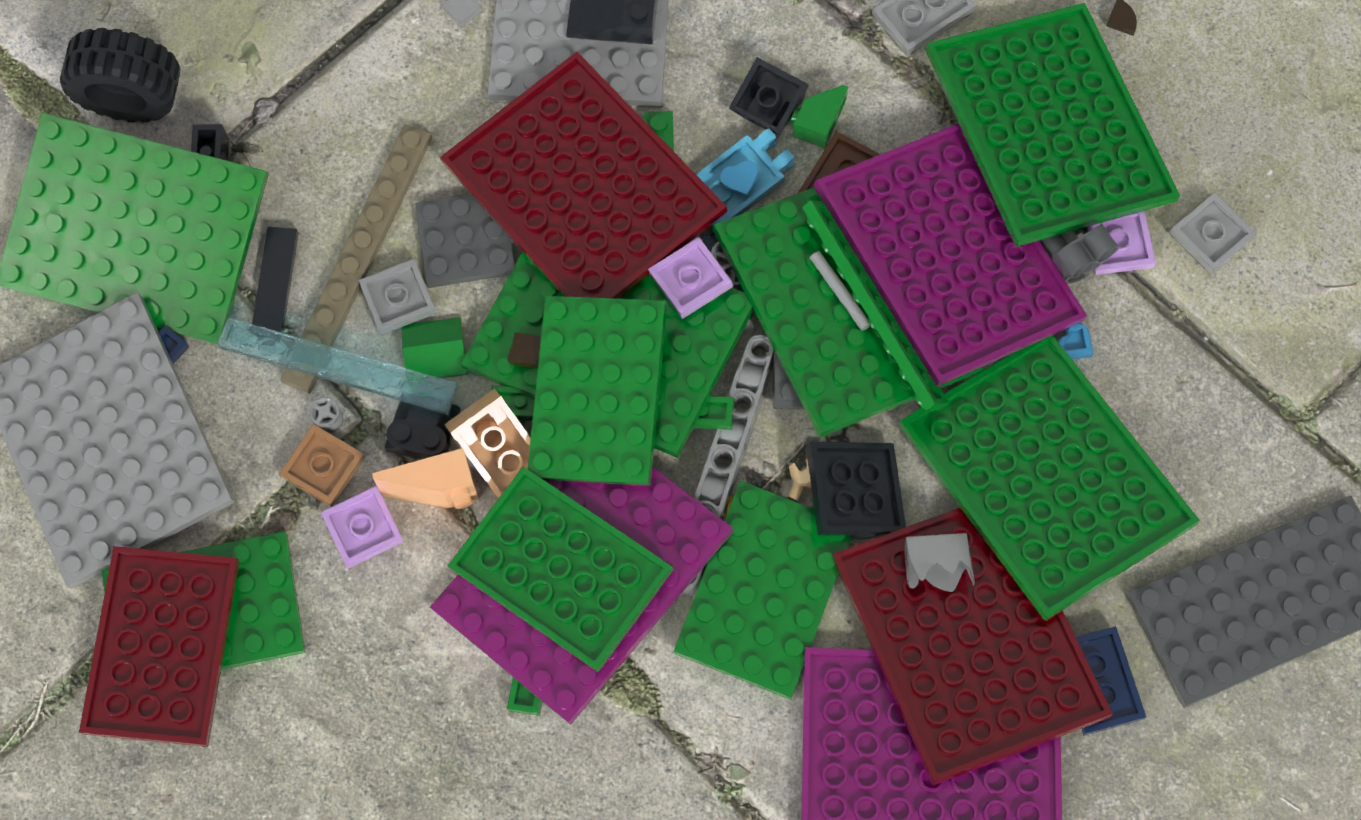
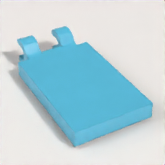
(768, 178)

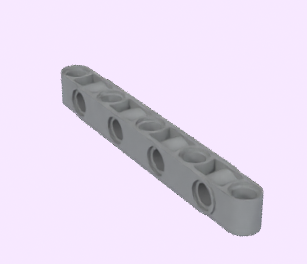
(749, 388)

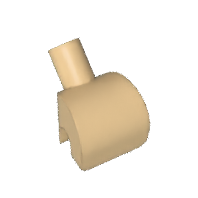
(801, 481)

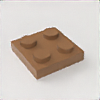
(322, 465)

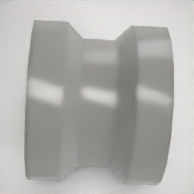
(321, 409)

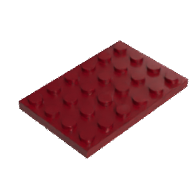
(159, 646)

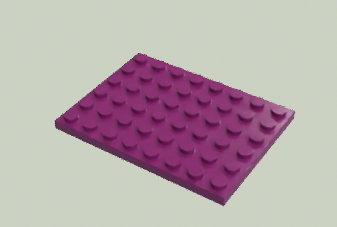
(946, 257)
(654, 516)
(868, 768)

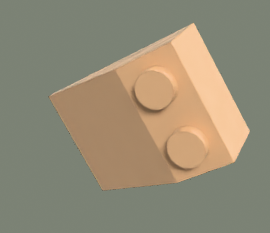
(492, 440)
(435, 481)

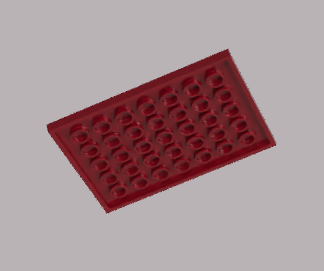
(583, 183)
(972, 664)

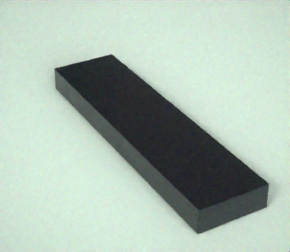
(275, 278)

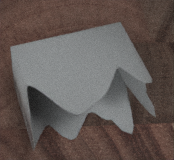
(938, 560)

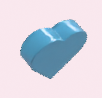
(740, 178)
(1077, 342)

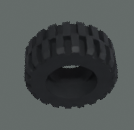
(120, 75)

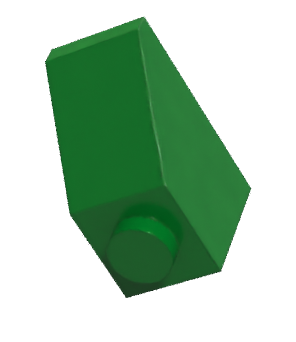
(819, 116)

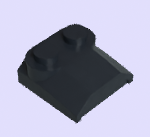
(768, 96)
(419, 431)

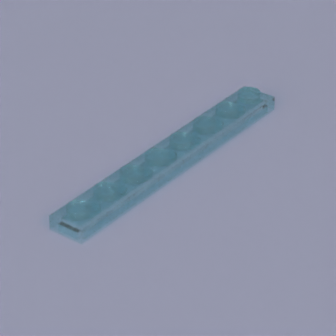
(338, 366)

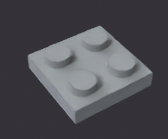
(1212, 233)
(397, 296)

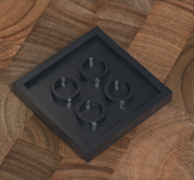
(855, 488)

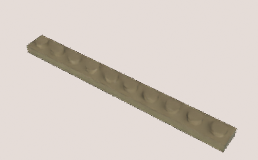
(362, 246)

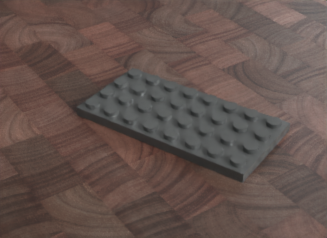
(1256, 603)

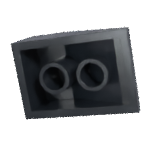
(613, 20)

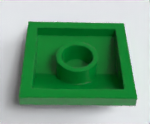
(435, 347)

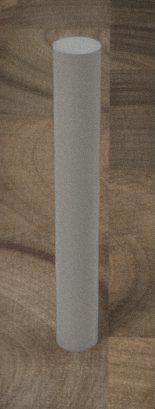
(840, 290)

